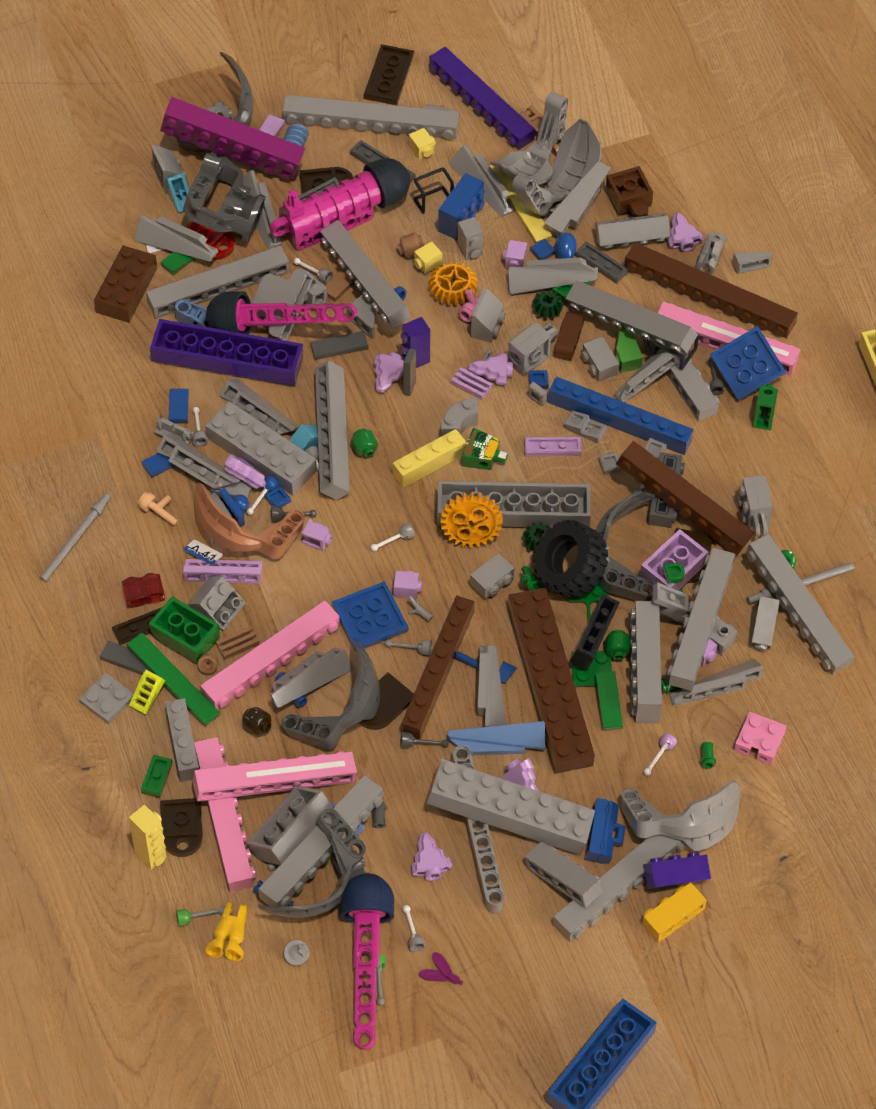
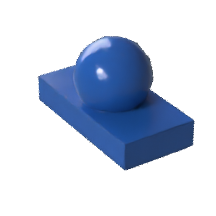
(235, 505)

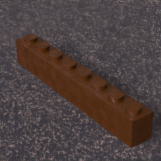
(685, 498)
(438, 667)

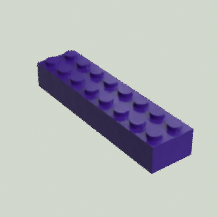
(226, 352)

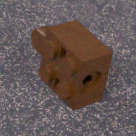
(630, 192)

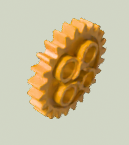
(471, 519)

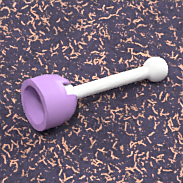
(667, 742)

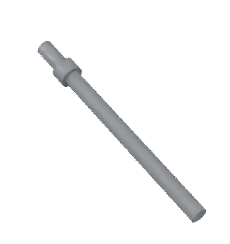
(96, 510)
(806, 581)

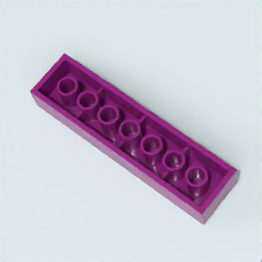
(232, 139)

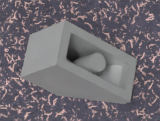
(365, 316)

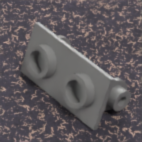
(166, 427)

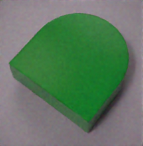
(673, 572)

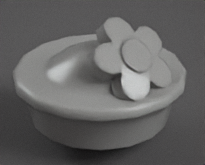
(296, 952)

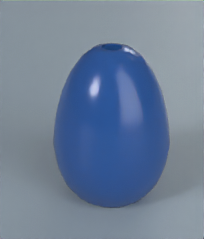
(565, 245)

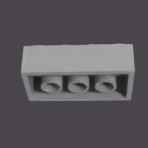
(288, 825)

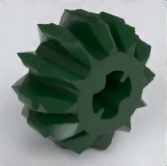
(547, 304)
(532, 534)

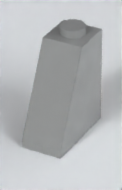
(765, 623)

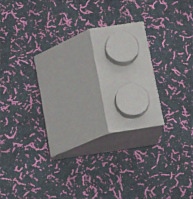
(165, 165)
(487, 317)

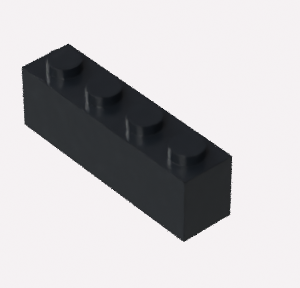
(594, 631)

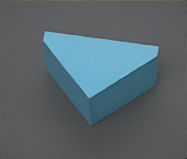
(177, 190)
(305, 436)

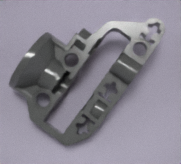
(239, 209)

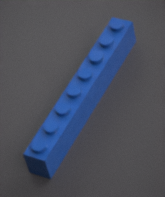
(620, 415)

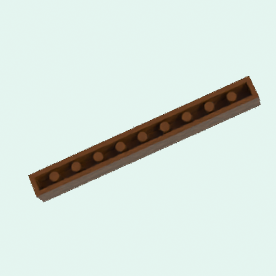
(710, 290)

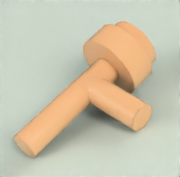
(147, 502)

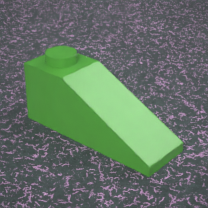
(628, 352)

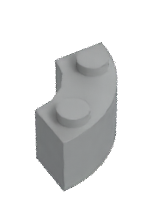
(460, 416)

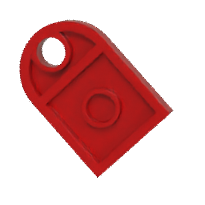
(215, 239)

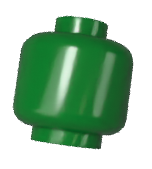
(364, 442)
(618, 644)

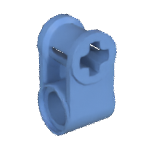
(190, 313)

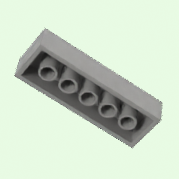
(261, 447)
(645, 662)

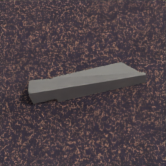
(495, 192)
(578, 201)
(267, 213)
(173, 237)
(549, 274)
(646, 374)
(256, 406)
(195, 462)
(310, 674)
(718, 684)
(490, 690)

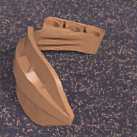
(227, 537)

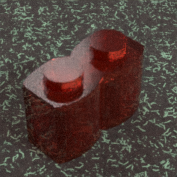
(143, 590)

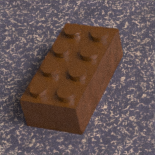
(125, 284)

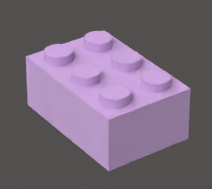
(677, 549)

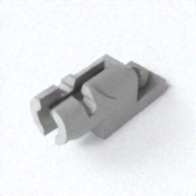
(711, 252)
(671, 602)

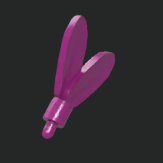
(443, 973)

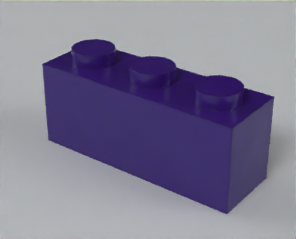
(416, 336)
(676, 870)

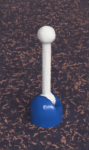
(271, 484)

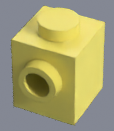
(421, 143)
(427, 257)

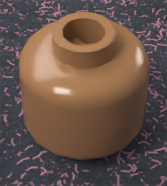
(409, 244)

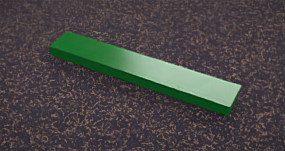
(175, 680)

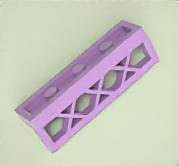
(232, 570)

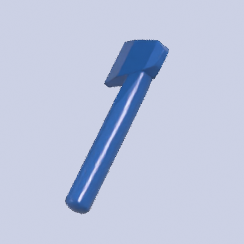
(506, 669)

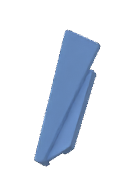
(500, 739)

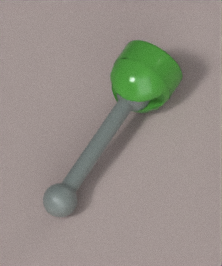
(184, 916)
(382, 963)

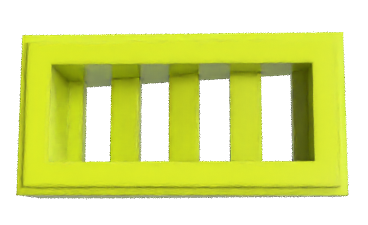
(152, 695)

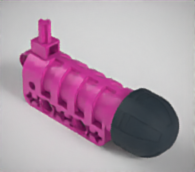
(353, 200)

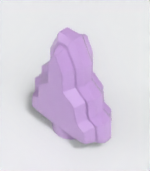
(683, 235)
(493, 368)
(388, 369)
(243, 470)
(521, 773)
(430, 860)

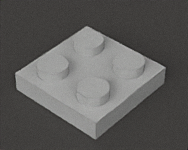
(106, 698)

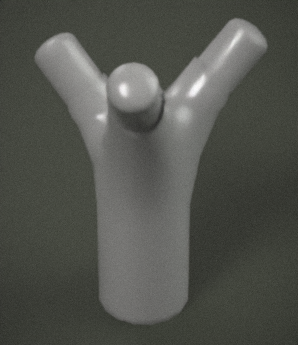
(419, 609)

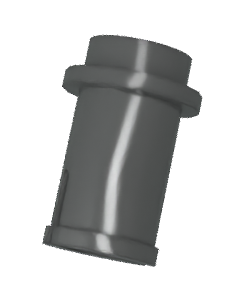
(379, 816)

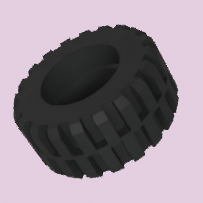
(588, 564)

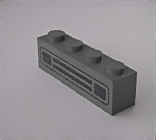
(660, 512)

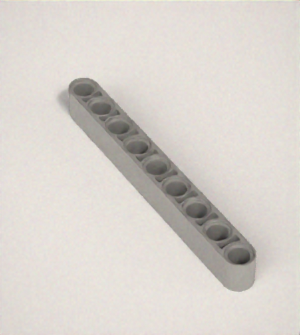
(482, 855)

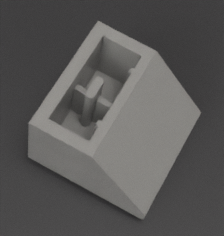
(217, 601)

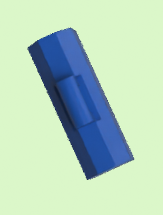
(600, 838)

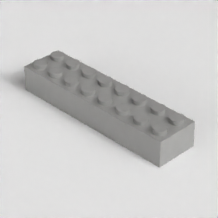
(525, 502)
(511, 807)

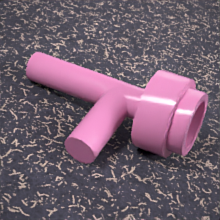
(467, 309)

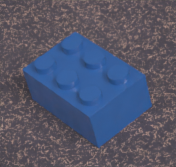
(461, 205)

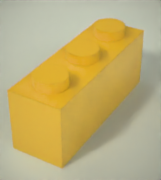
(673, 912)

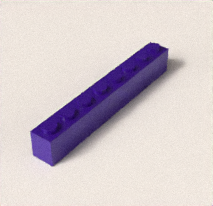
(481, 98)

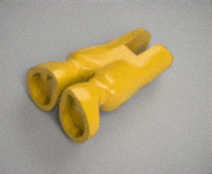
(229, 928)

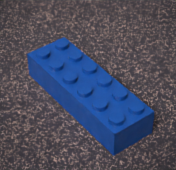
(602, 1059)

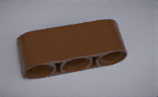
(569, 335)

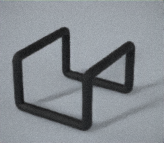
(423, 194)
(682, 363)

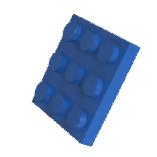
(748, 363)
(370, 615)

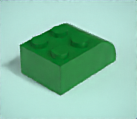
(184, 629)

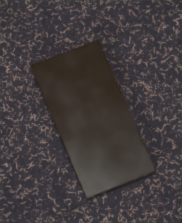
(389, 74)

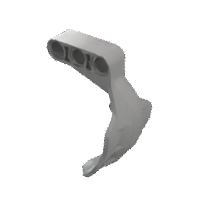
(575, 158)
(535, 160)
(699, 825)

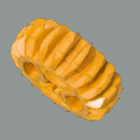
(442, 283)

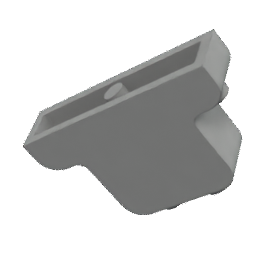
(281, 290)

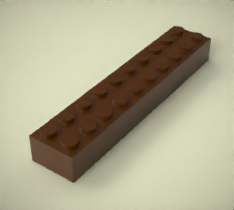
(550, 680)

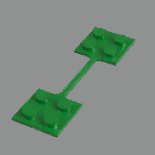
(601, 661)

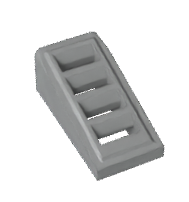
(751, 261)

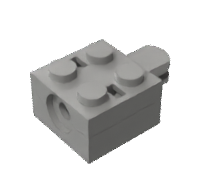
(531, 347)
(755, 504)

